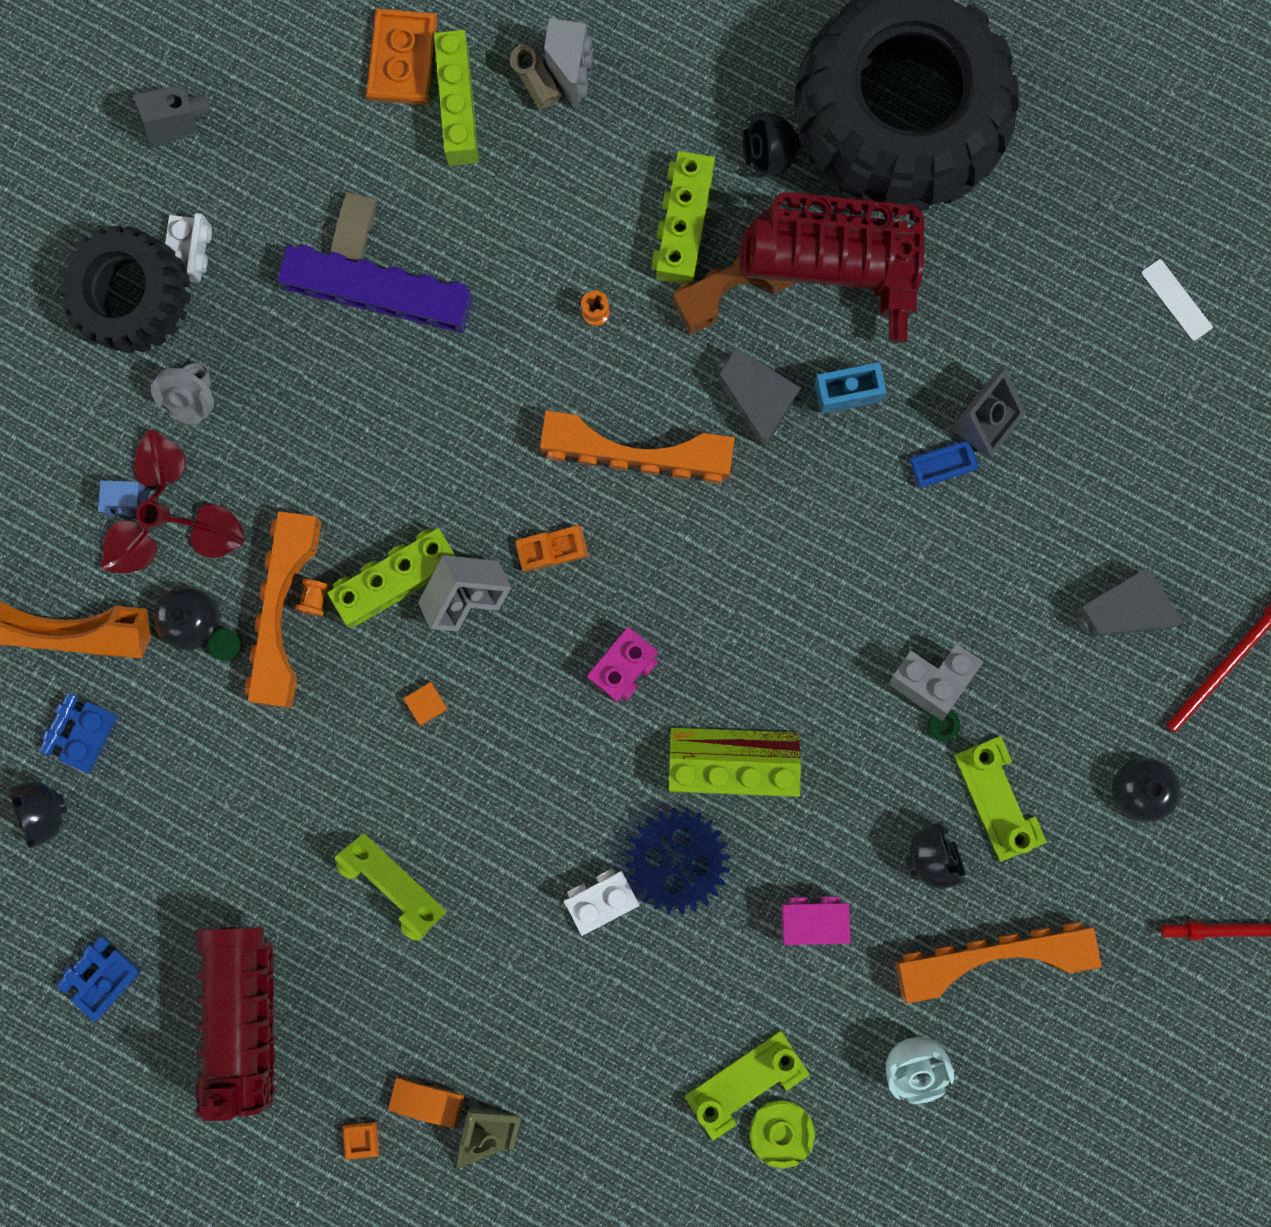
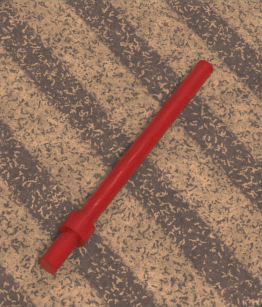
(1220, 672)
(1197, 930)

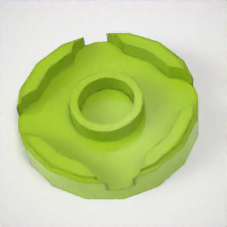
(782, 1134)

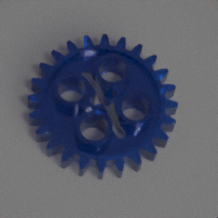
(702, 844)

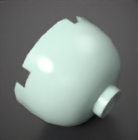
(918, 1070)

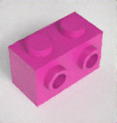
(623, 666)
(815, 922)

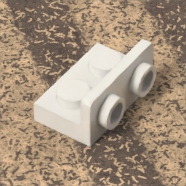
(188, 240)
(600, 902)

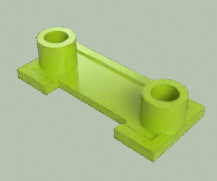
(996, 800)
(419, 908)
(745, 1081)

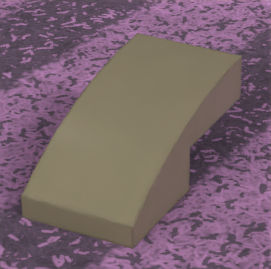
(354, 225)

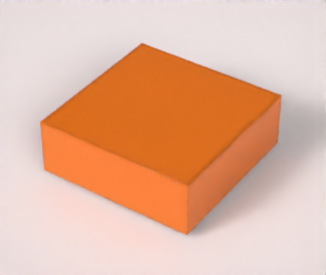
(425, 704)
(361, 1140)

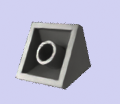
(991, 415)

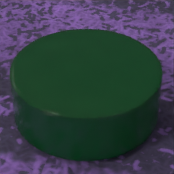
(225, 645)
(943, 730)

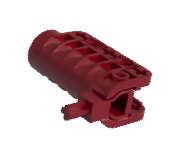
(841, 250)
(235, 1023)

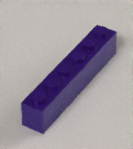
(375, 288)

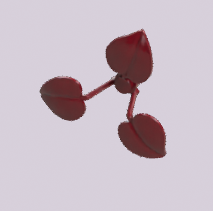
(127, 544)

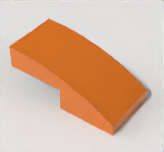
(552, 548)
(426, 1102)

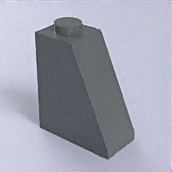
(757, 393)
(1129, 608)

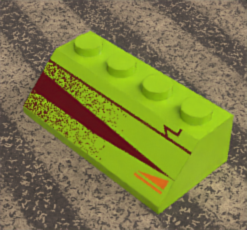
(734, 762)

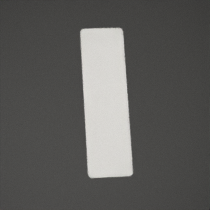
(1177, 300)

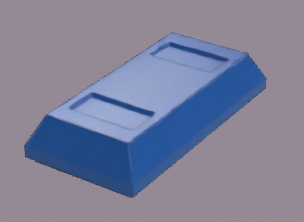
(943, 464)

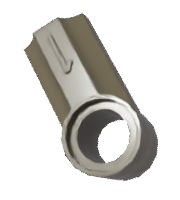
(536, 77)

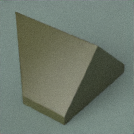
(486, 1134)

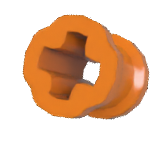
(591, 299)
(312, 597)

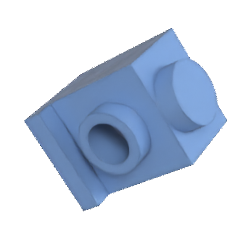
(121, 497)

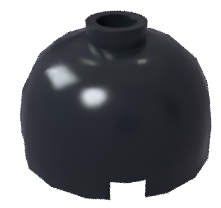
(769, 144)
(186, 618)
(1146, 790)
(37, 811)
(935, 858)

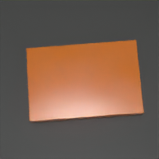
(401, 56)

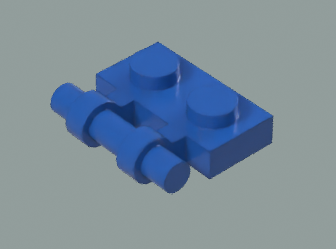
(87, 736)
(105, 985)

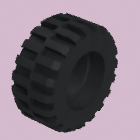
(88, 281)

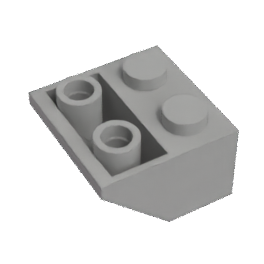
(569, 57)

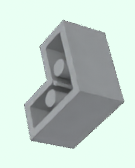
(458, 587)
(932, 687)

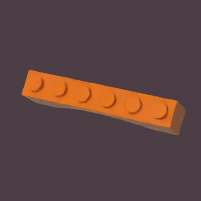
(702, 456)
(293, 545)
(113, 633)
(930, 975)

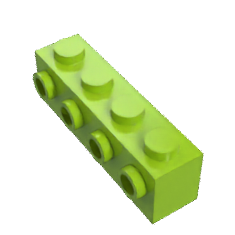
(685, 217)
(391, 579)

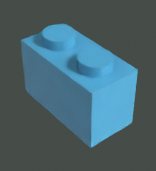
(850, 388)

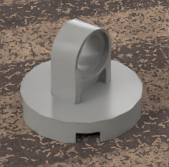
(184, 392)

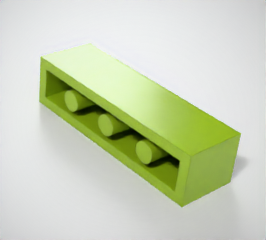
(456, 97)

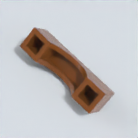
(699, 301)

